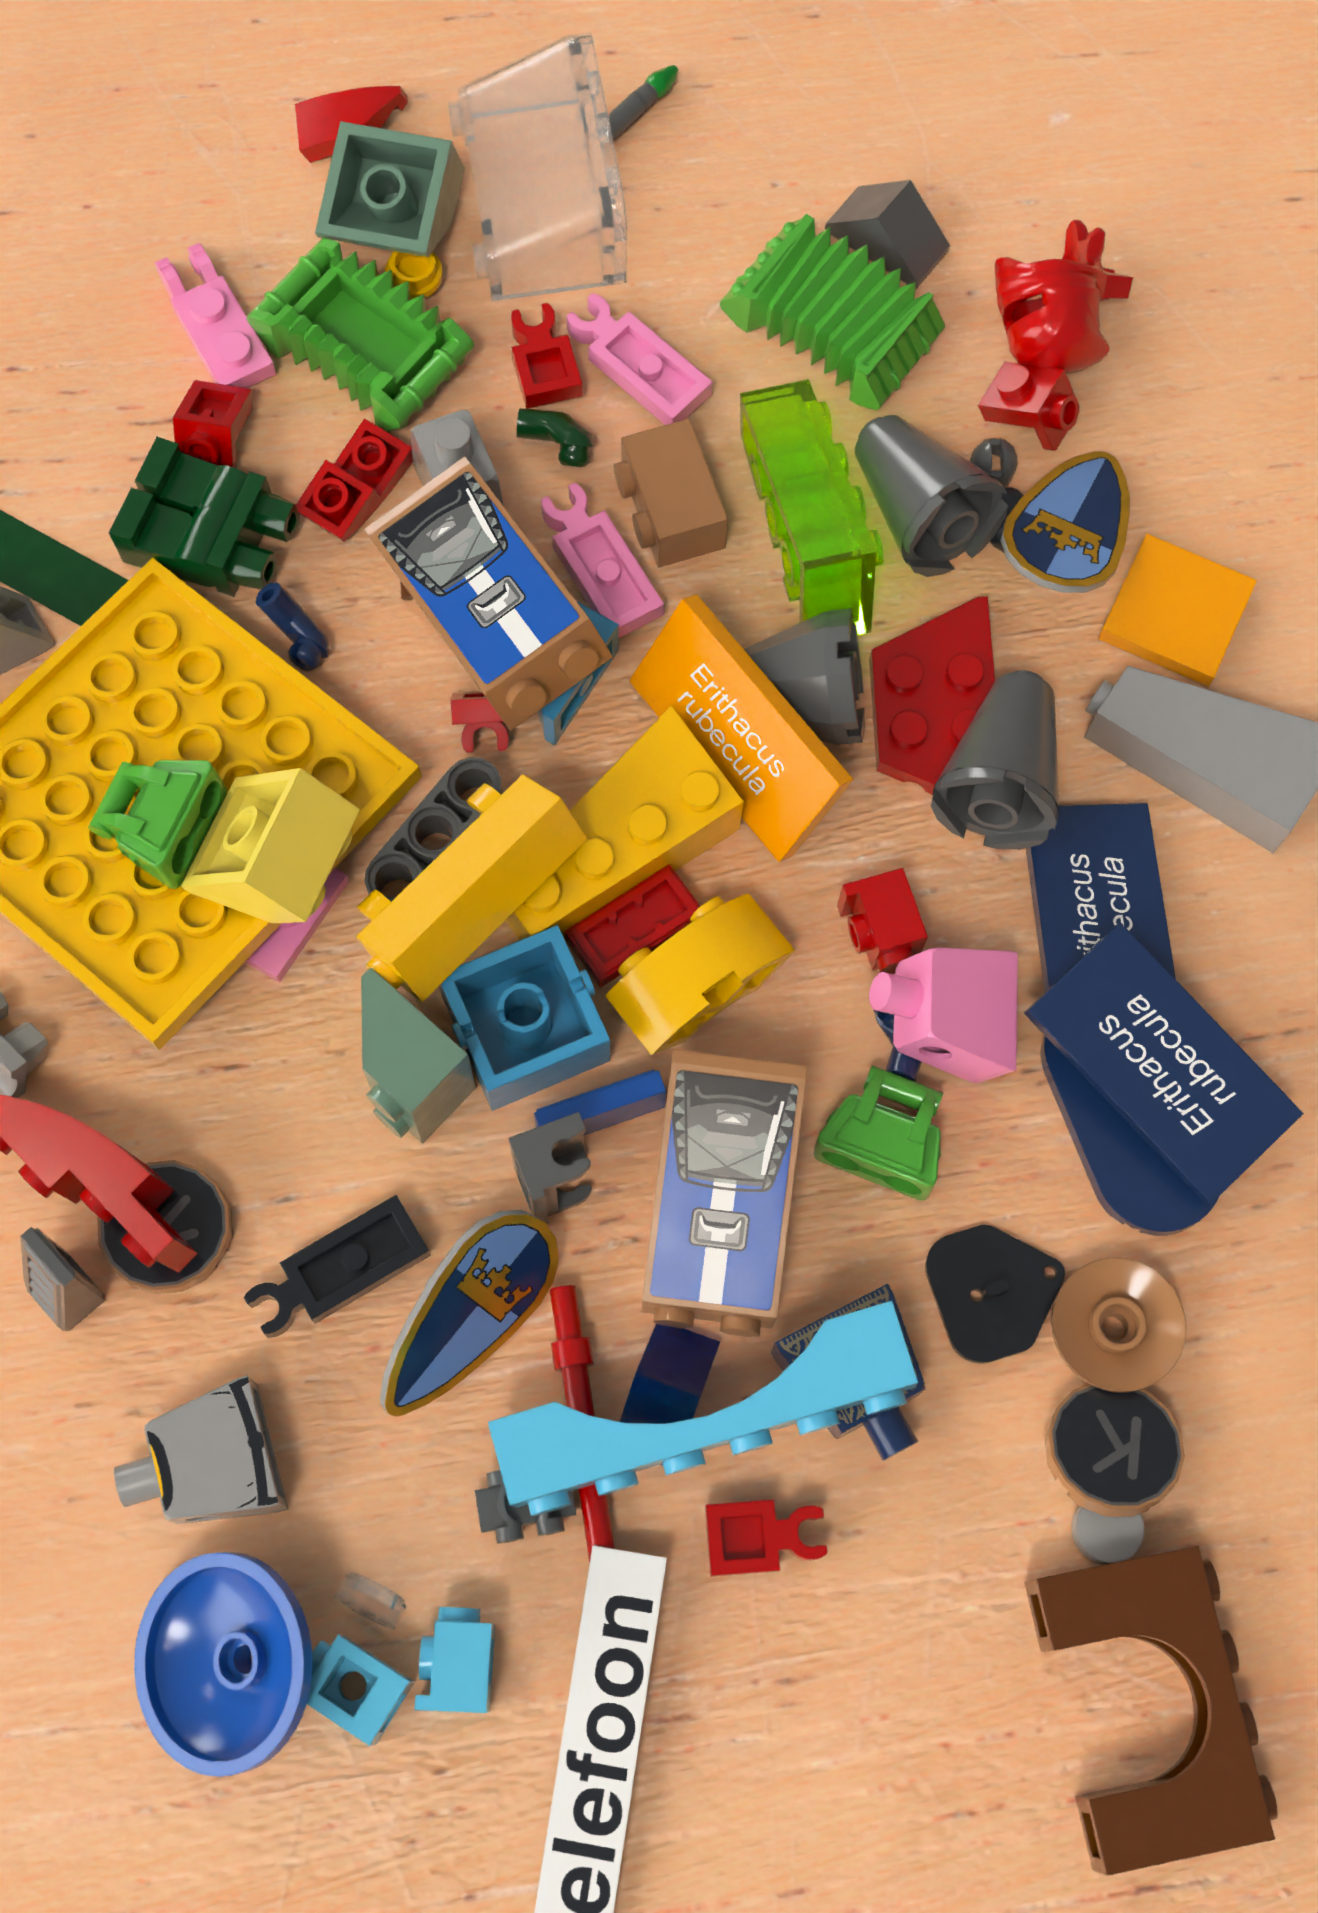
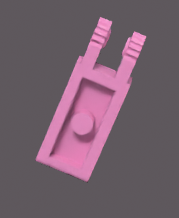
(216, 324)

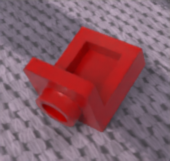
(1032, 399)

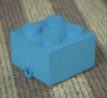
(525, 1017)

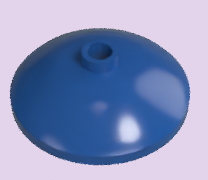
(196, 1667)

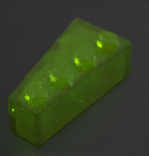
(810, 503)

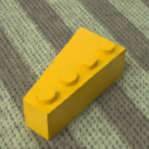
(646, 812)

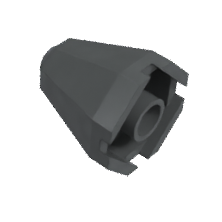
(818, 673)

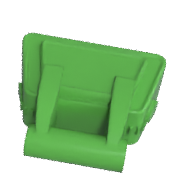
(167, 817)
(884, 1142)

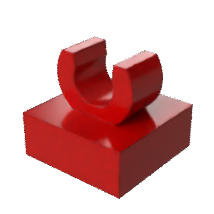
(475, 713)

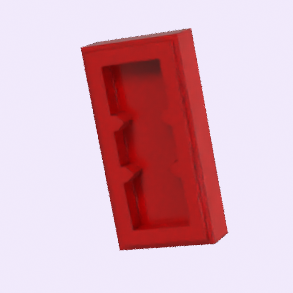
(631, 922)

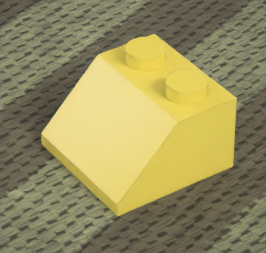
(273, 846)

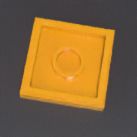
(1177, 610)

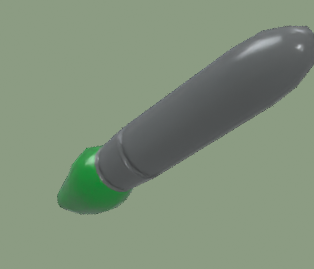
(641, 99)

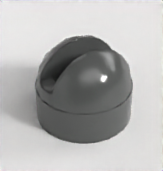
(1000, 447)

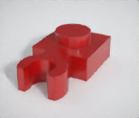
(544, 362)
(748, 1537)

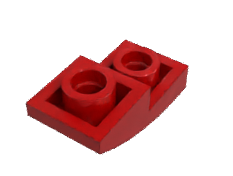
(357, 483)

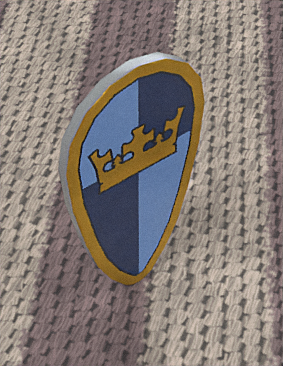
(1071, 525)
(470, 1307)

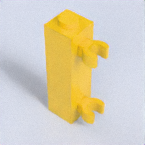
(469, 886)

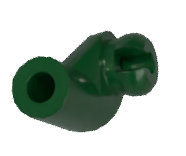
(559, 428)

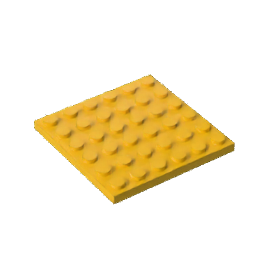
(141, 685)

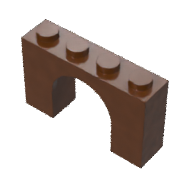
(1213, 1791)

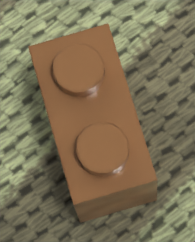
(672, 493)

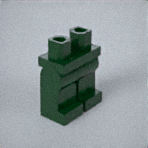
(202, 521)

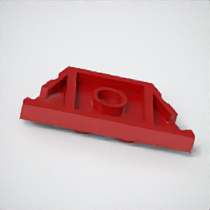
(929, 691)

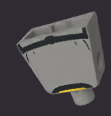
(208, 1459)

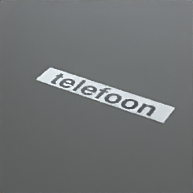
(601, 1733)

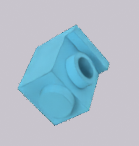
(457, 1662)
(383, 1696)

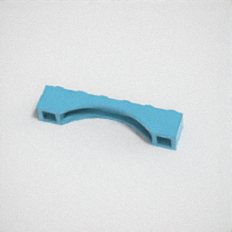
(562, 1450)

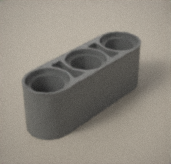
(437, 813)

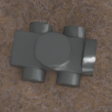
(507, 1520)

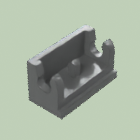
(549, 1159)

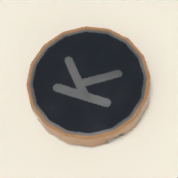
(196, 1212)
(1114, 1450)

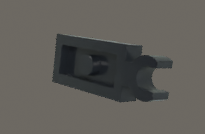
(343, 1266)

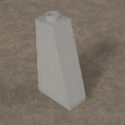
(1211, 749)

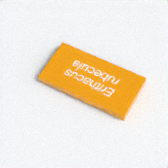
(743, 726)

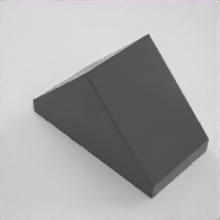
(893, 225)

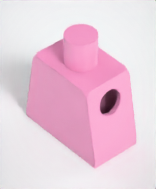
(954, 1010)

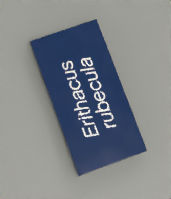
(1092, 876)
(1163, 1063)

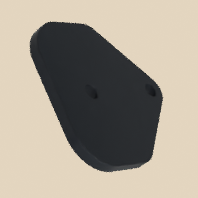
(1011, 1290)

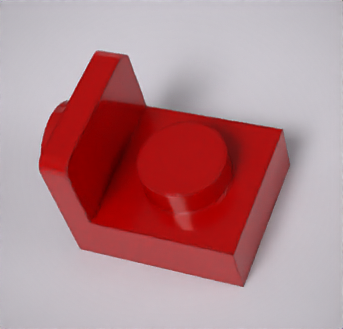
(211, 421)

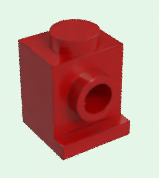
(883, 919)

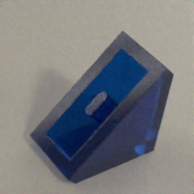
(670, 1377)

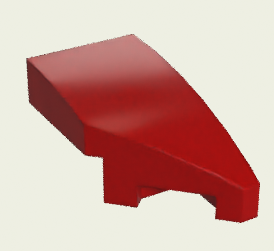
(321, 116)

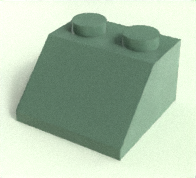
(390, 189)
(409, 1063)

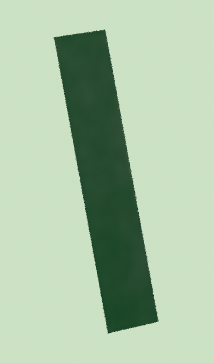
(53, 572)

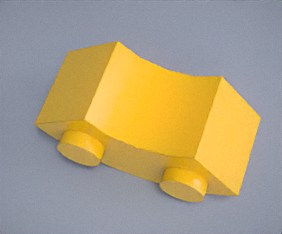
(698, 971)

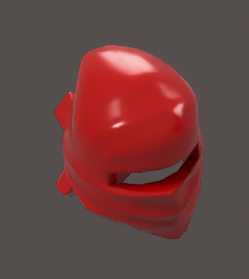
(1064, 323)

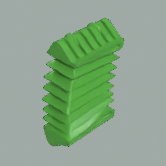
(837, 309)
(362, 331)

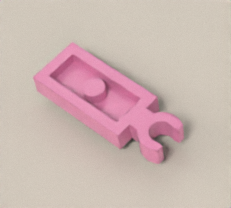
(640, 362)
(602, 564)

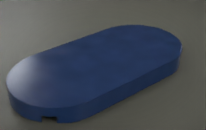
(1122, 1168)

